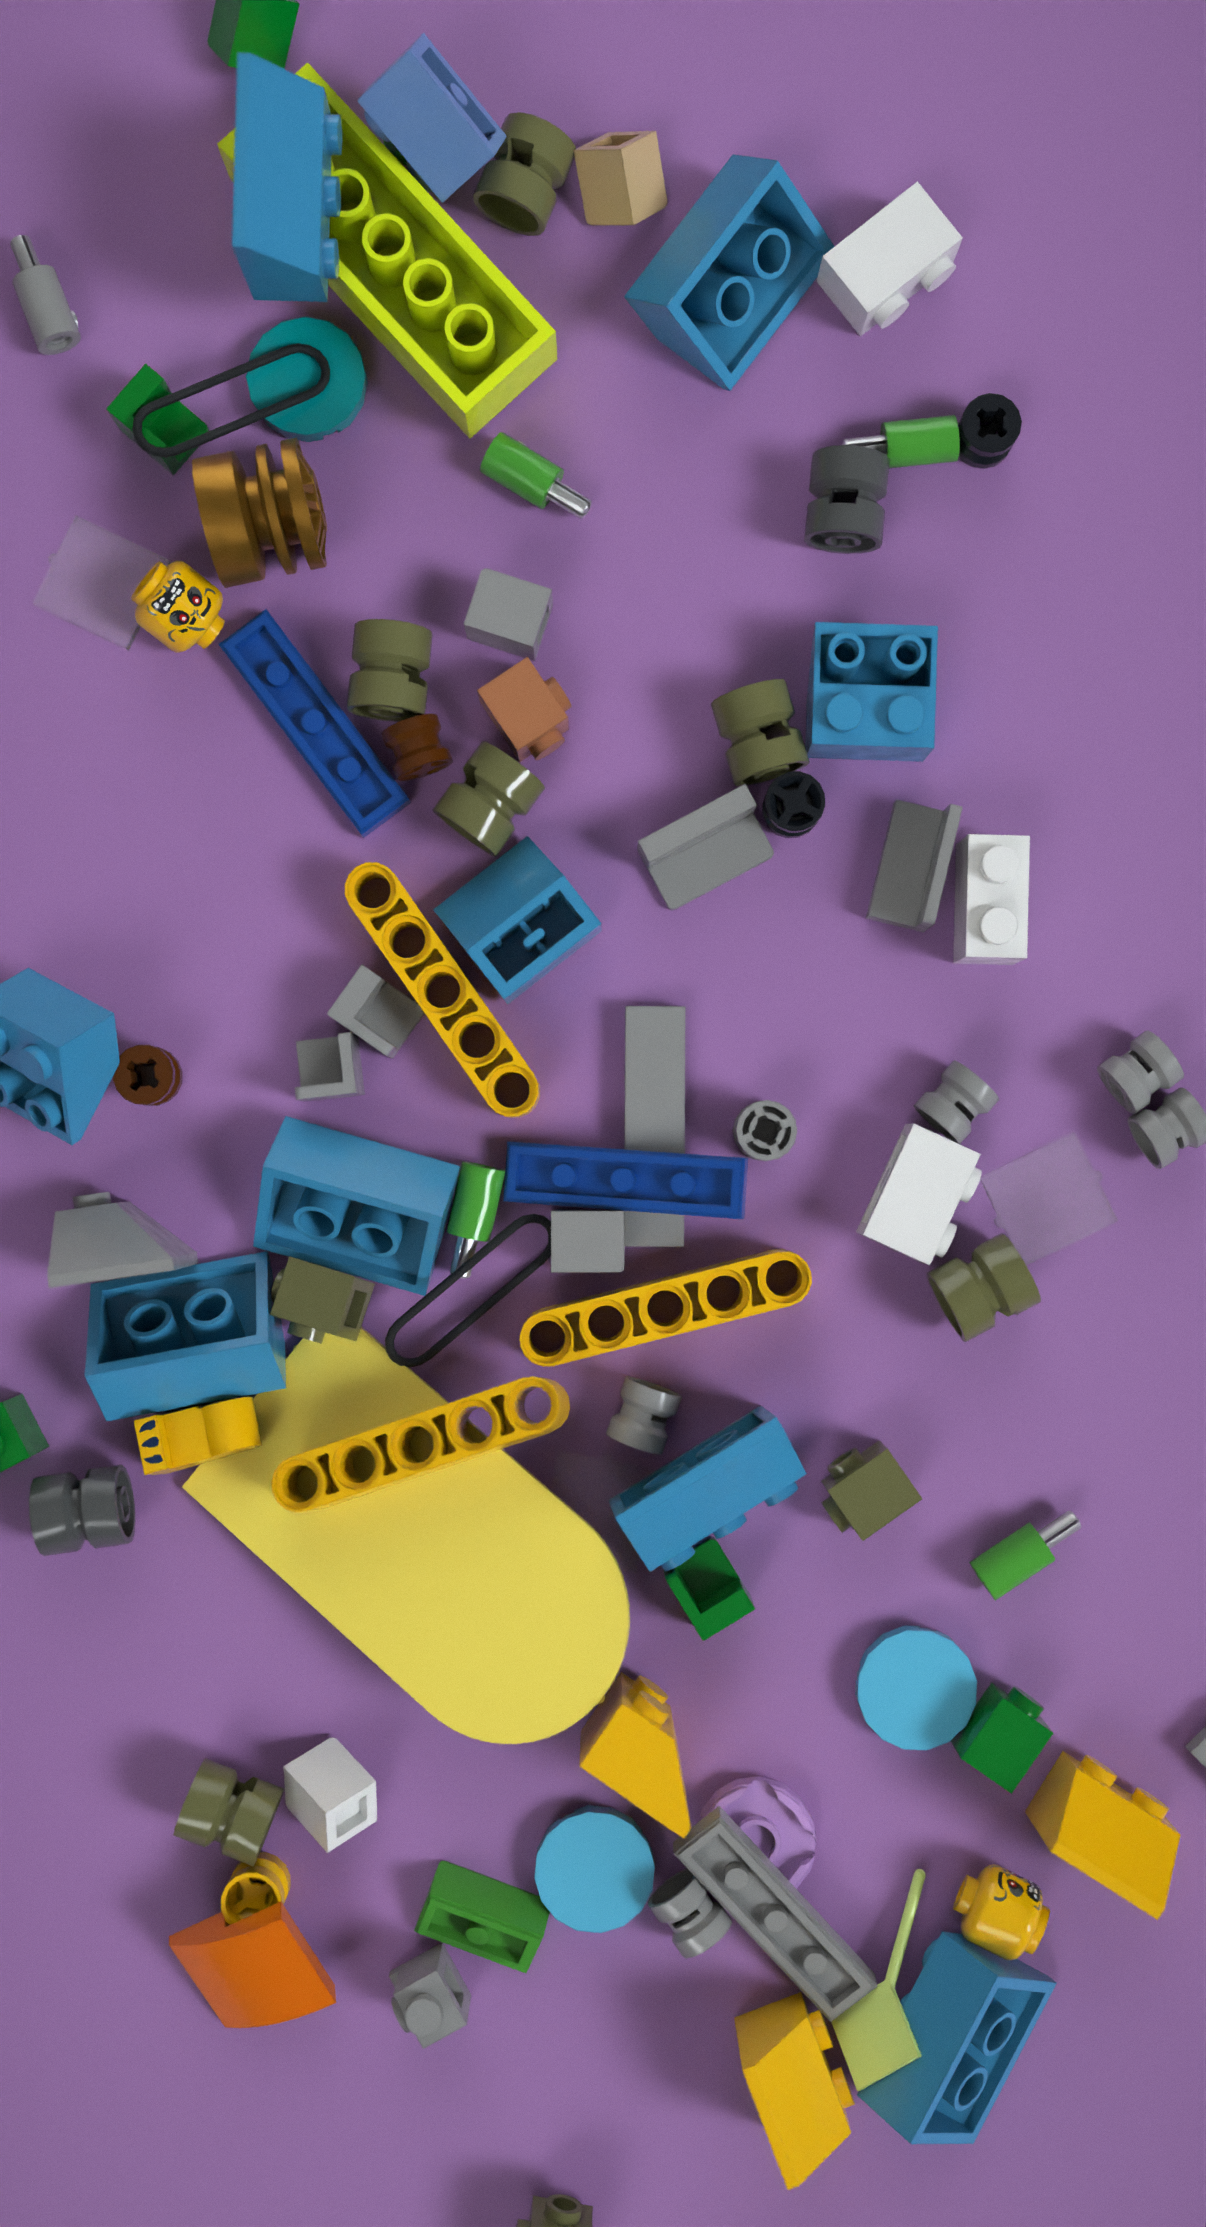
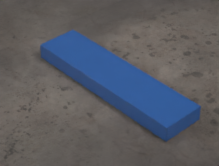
(315, 723)
(626, 1180)

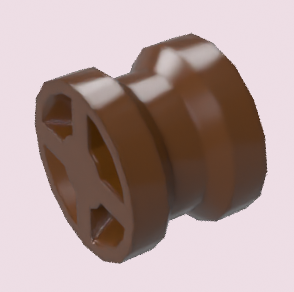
(416, 747)
(158, 1081)

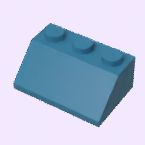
(284, 183)
(732, 269)
(354, 1205)
(184, 1337)
(708, 1489)
(970, 2027)

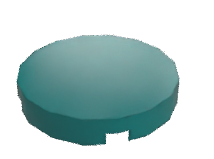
(298, 372)

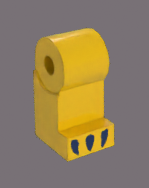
(197, 1435)

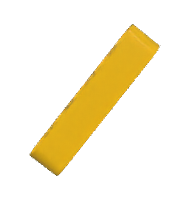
(421, 970)
(694, 1315)
(392, 1450)

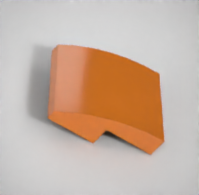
(254, 1968)

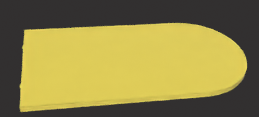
(454, 1582)

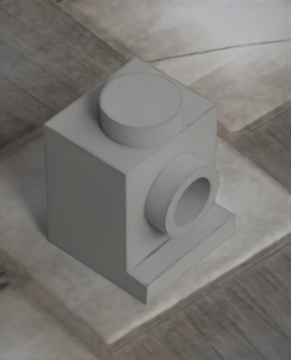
(430, 1996)

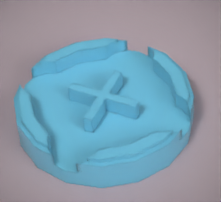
(916, 1688)
(594, 1869)

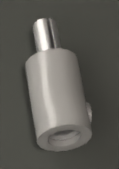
(43, 301)

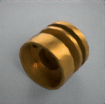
(259, 512)

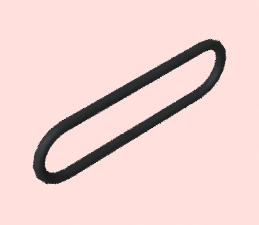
(223, 377)
(452, 1278)

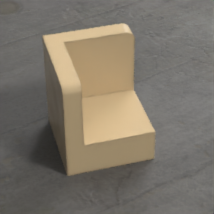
(621, 178)

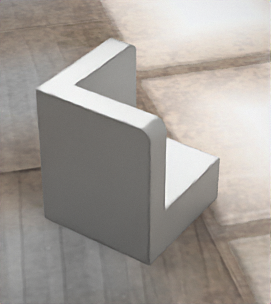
(508, 613)
(376, 1012)
(329, 1068)
(587, 1241)

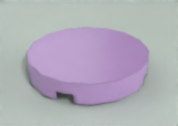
(773, 1820)

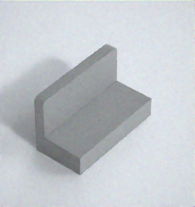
(705, 848)
(913, 865)

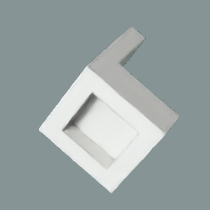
(330, 1793)

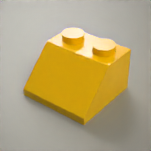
(636, 1751)
(1107, 1831)
(793, 2084)

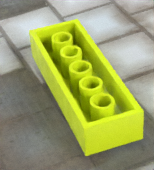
(425, 282)

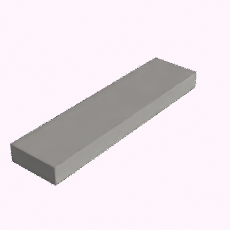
(654, 1107)
(774, 1914)

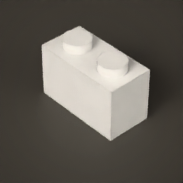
(890, 260)
(991, 899)
(920, 1194)

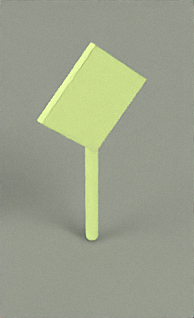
(875, 2029)

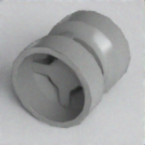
(1140, 1072)
(956, 1102)
(1172, 1126)
(755, 1133)
(643, 1415)
(690, 1914)

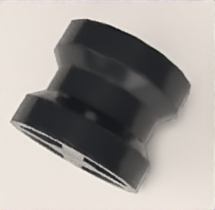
(980, 444)
(799, 794)

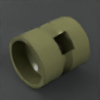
(521, 180)
(390, 668)
(760, 732)
(489, 798)
(989, 1284)
(228, 1812)

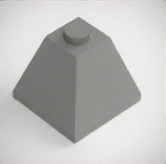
(110, 1242)

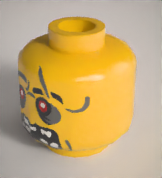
(178, 606)
(1002, 1912)

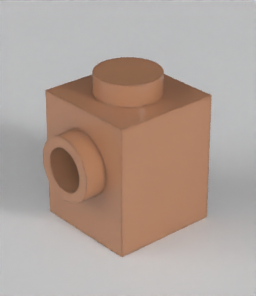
(527, 710)

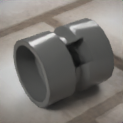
(847, 489)
(75, 1510)

